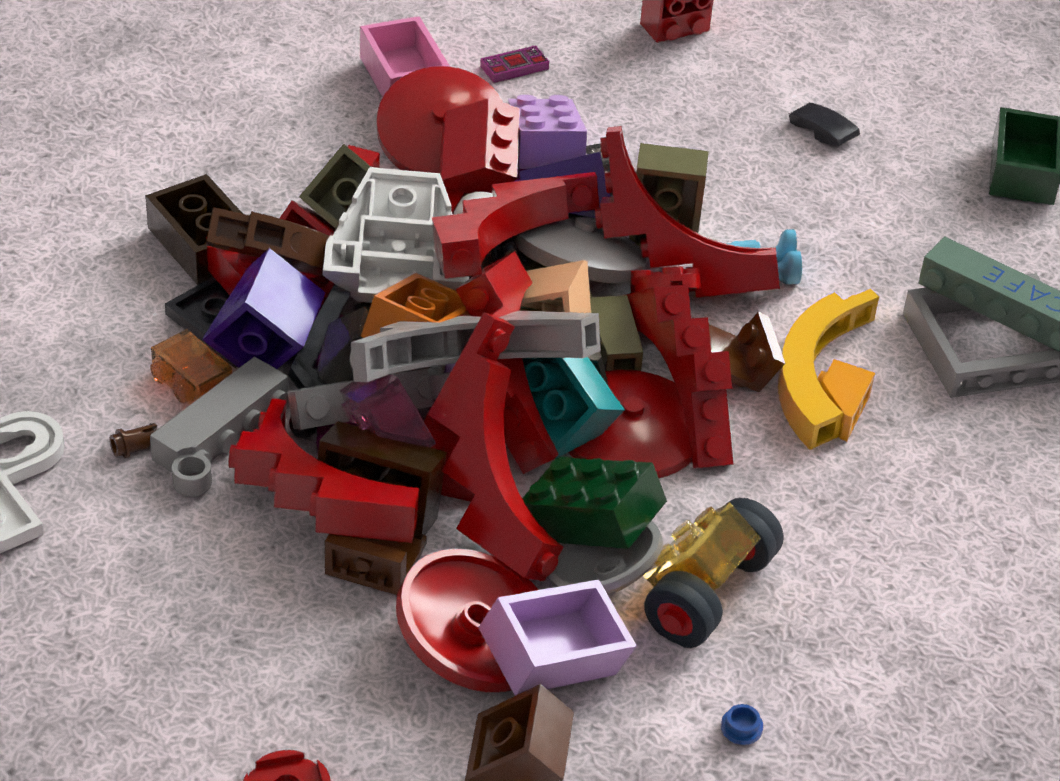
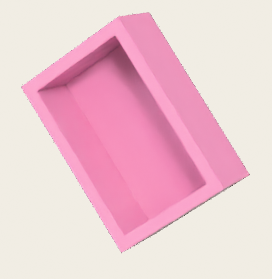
(397, 49)

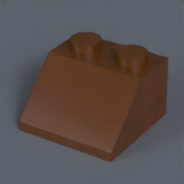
(522, 739)

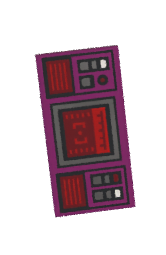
(514, 64)

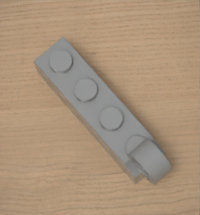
(322, 407)
(214, 424)

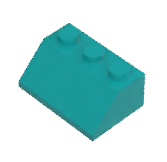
(571, 400)

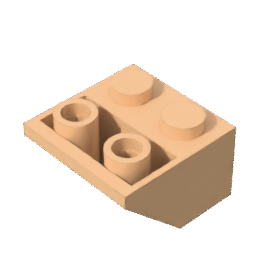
(559, 289)

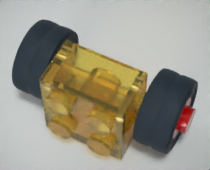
(700, 560)

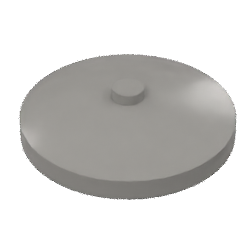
(577, 240)

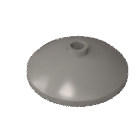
(611, 566)

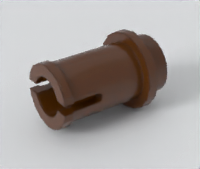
(131, 440)

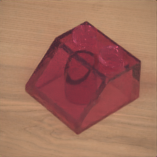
(385, 411)

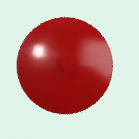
(414, 112)
(648, 429)
(442, 613)

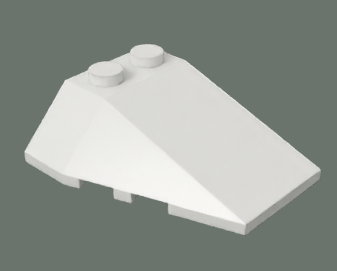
(388, 233)

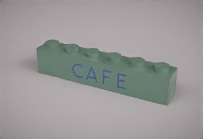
(993, 290)

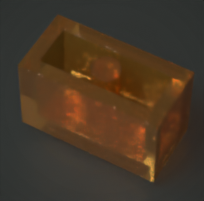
(187, 366)

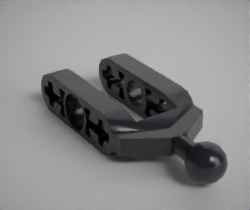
(302, 369)

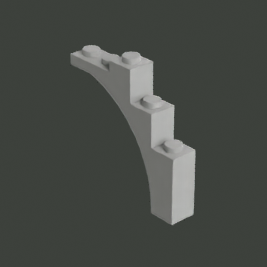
(428, 344)

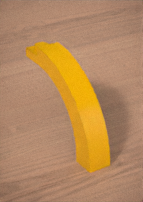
(802, 399)

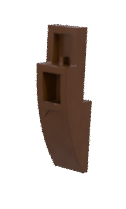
(258, 232)

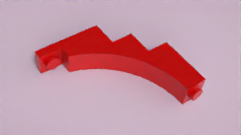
(516, 206)
(474, 410)

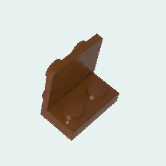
(752, 353)
(371, 561)

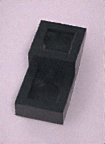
(827, 124)

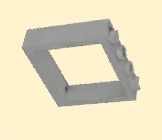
(978, 375)

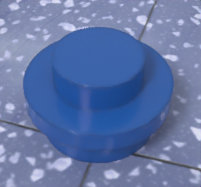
(742, 724)

